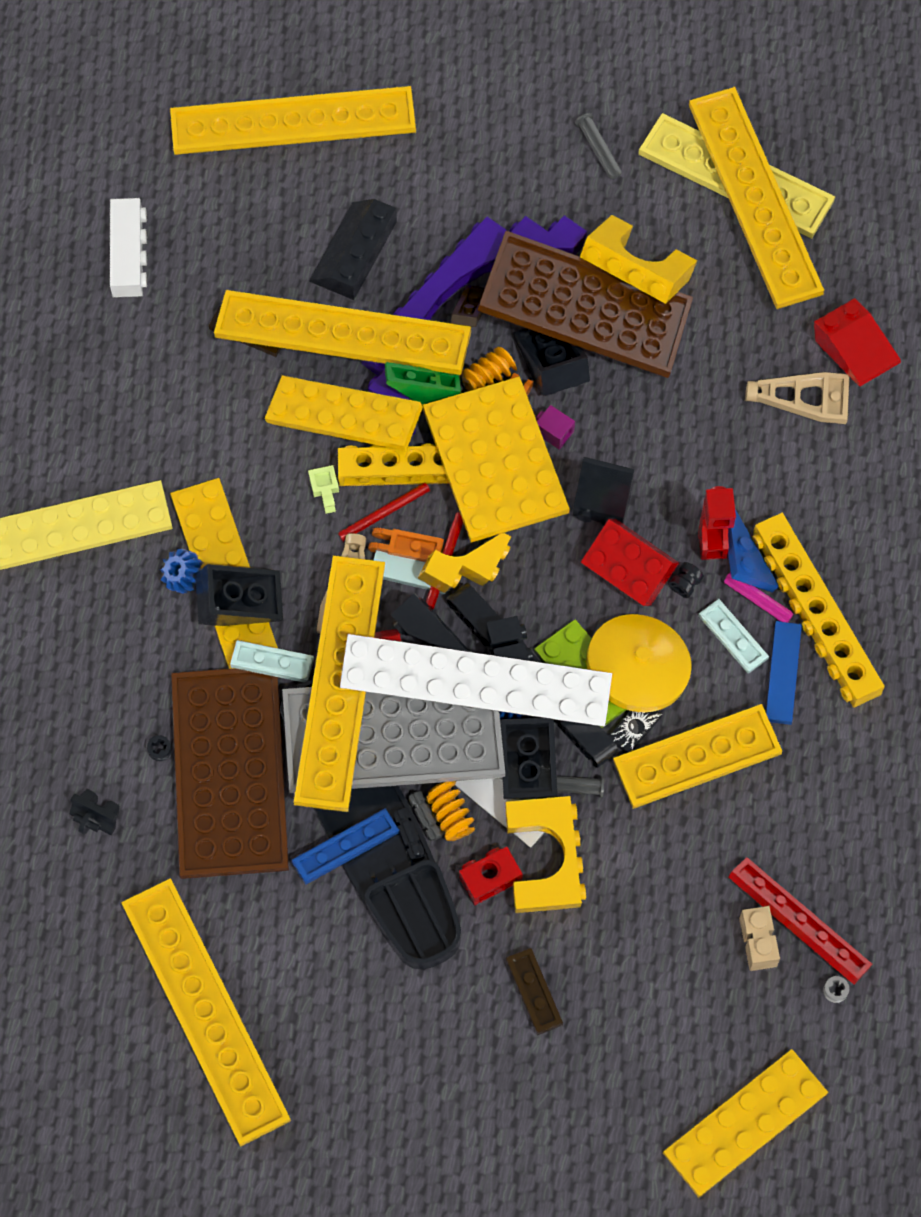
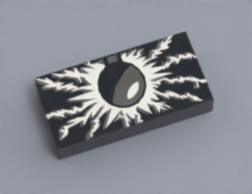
(634, 729)

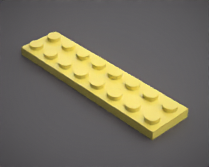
(685, 152)
(83, 524)

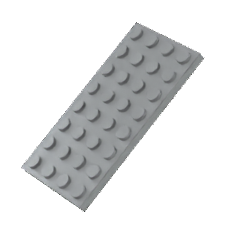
(408, 741)

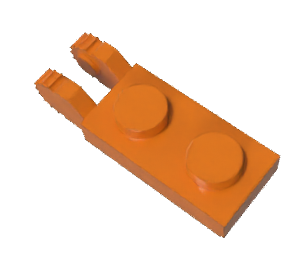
(406, 544)

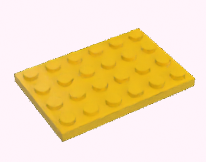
(495, 459)

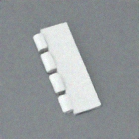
(489, 796)

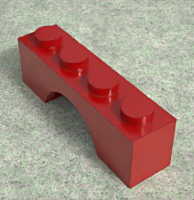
(716, 518)

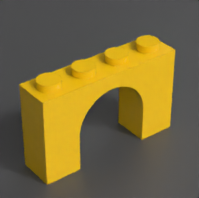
(659, 279)
(555, 818)

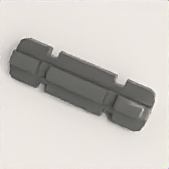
(425, 816)

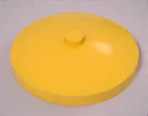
(645, 661)

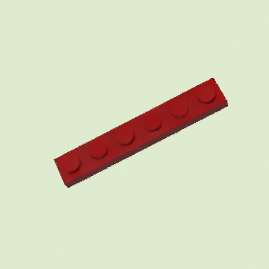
(800, 920)

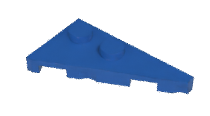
(746, 560)

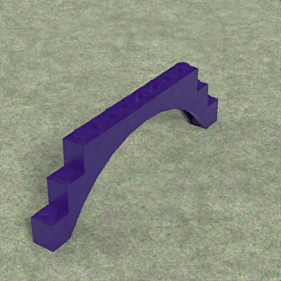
(468, 262)

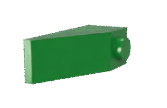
(421, 383)

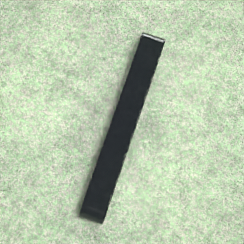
(474, 613)

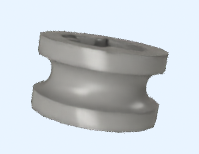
(828, 985)

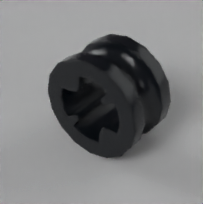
(154, 741)

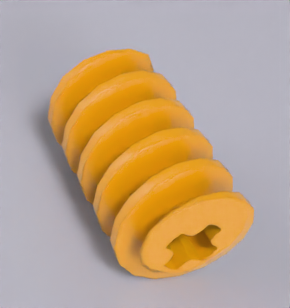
(488, 369)
(449, 811)

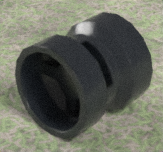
(686, 580)

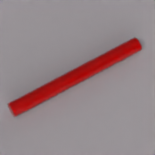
(385, 511)
(448, 550)

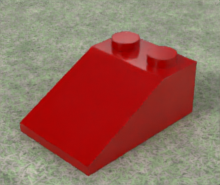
(855, 342)

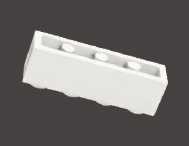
(126, 247)

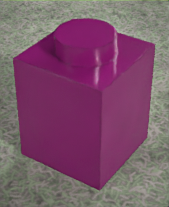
(555, 426)

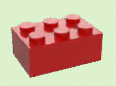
(629, 562)

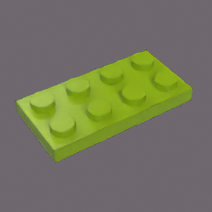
(570, 649)

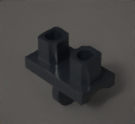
(93, 816)

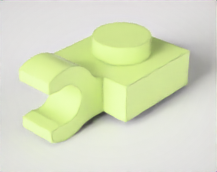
(324, 484)

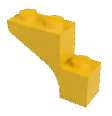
(478, 566)

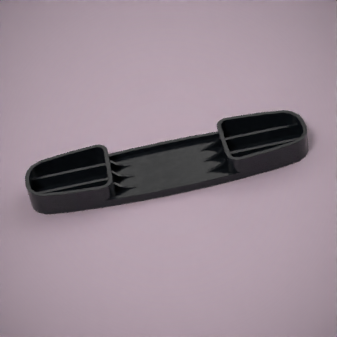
(400, 893)

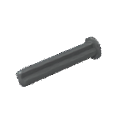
(598, 145)
(580, 785)

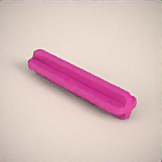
(760, 599)

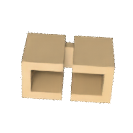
(762, 948)

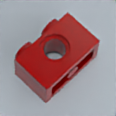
(482, 888)

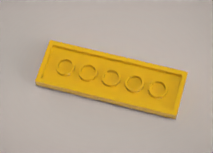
(344, 412)
(697, 756)
(745, 1123)

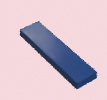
(783, 672)
(345, 846)

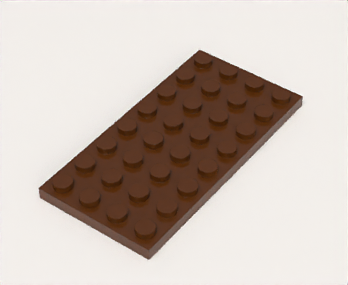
(583, 305)
(229, 773)

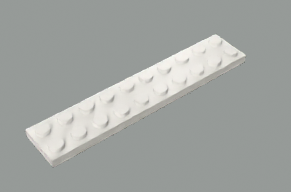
(475, 680)

